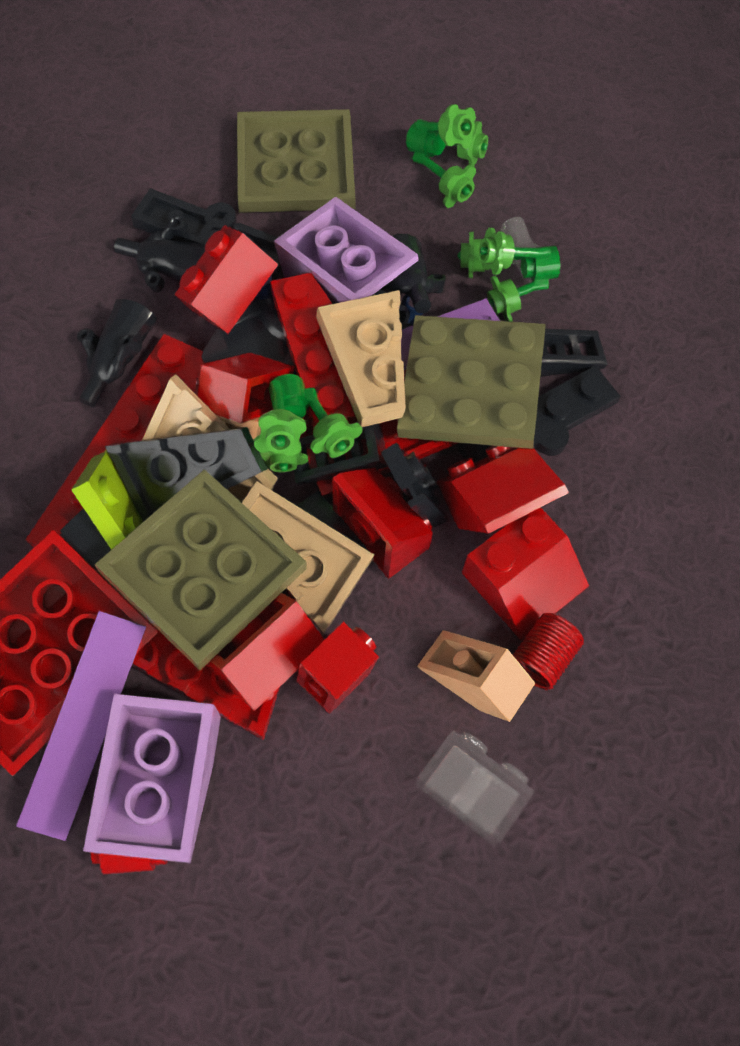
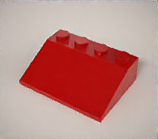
(44, 627)

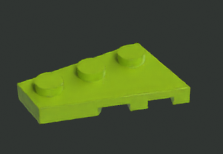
(107, 500)

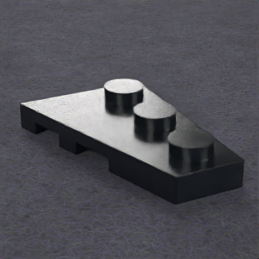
(163, 466)

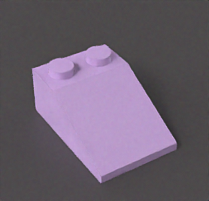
(343, 252)
(153, 778)

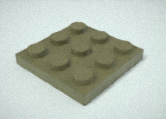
(294, 160)
(473, 381)
(201, 568)

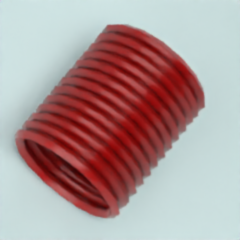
(549, 649)

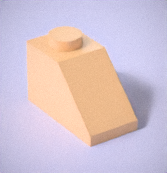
(478, 673)

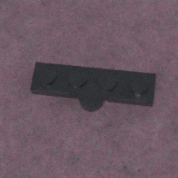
(157, 208)
(561, 411)

